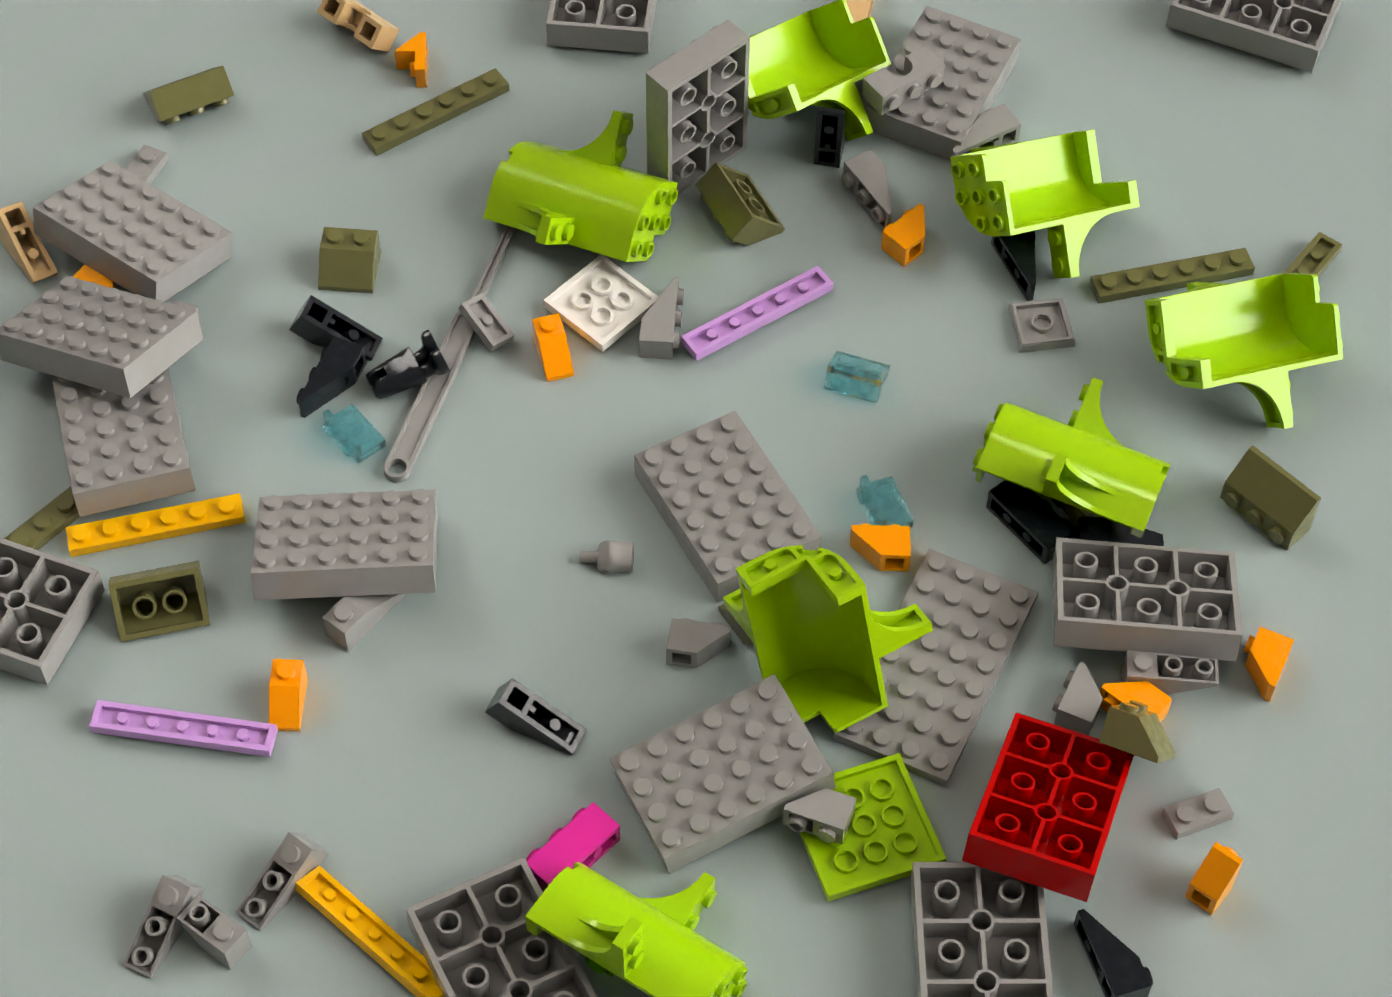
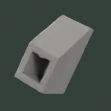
(695, 642)
(1080, 703)
(821, 814)
(215, 931)

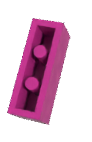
(582, 840)

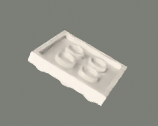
(601, 302)

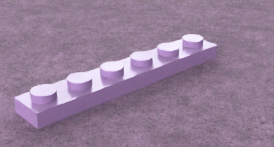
(756, 313)
(183, 728)

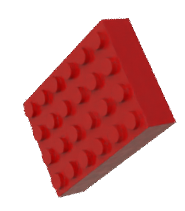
(1048, 807)

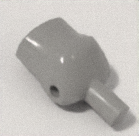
(611, 557)

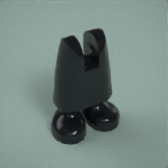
(407, 368)

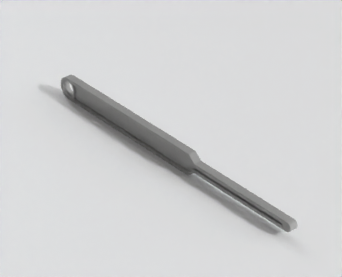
(434, 391)

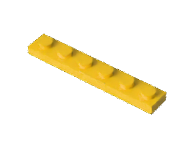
(155, 525)
(368, 932)

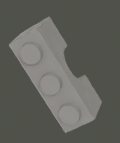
(888, 91)

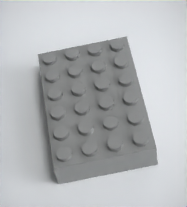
(601, 24)
(1273, 29)
(974, 73)
(698, 106)
(132, 232)
(99, 336)
(122, 446)
(722, 500)
(345, 545)
(1145, 599)
(41, 609)
(721, 773)
(978, 933)
(481, 941)

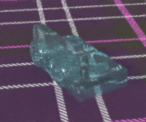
(856, 376)
(354, 433)
(883, 502)

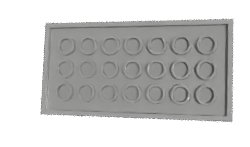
(947, 675)

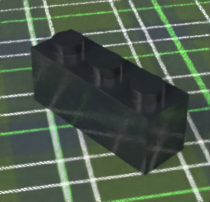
(1028, 518)

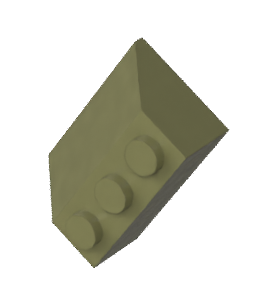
(189, 95)
(738, 205)
(1270, 498)
(159, 601)

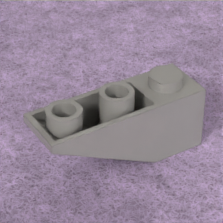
(868, 181)
(659, 324)
(1170, 671)
(277, 882)
(159, 926)

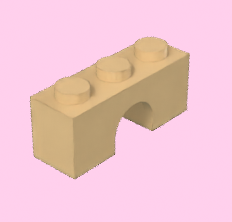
(366, 24)

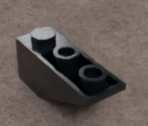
(335, 373)

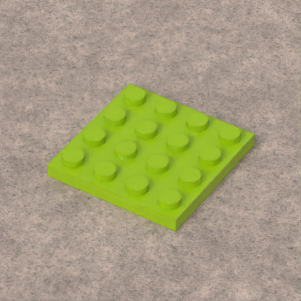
(884, 833)

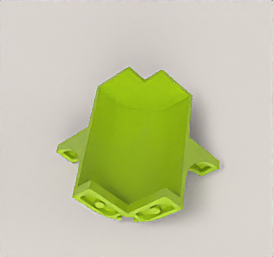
(815, 64)
(1040, 186)
(583, 195)
(1246, 336)
(1073, 461)
(819, 633)
(639, 937)

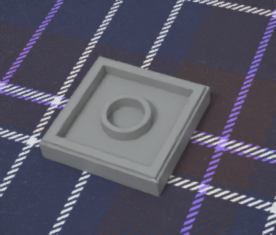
(1041, 325)

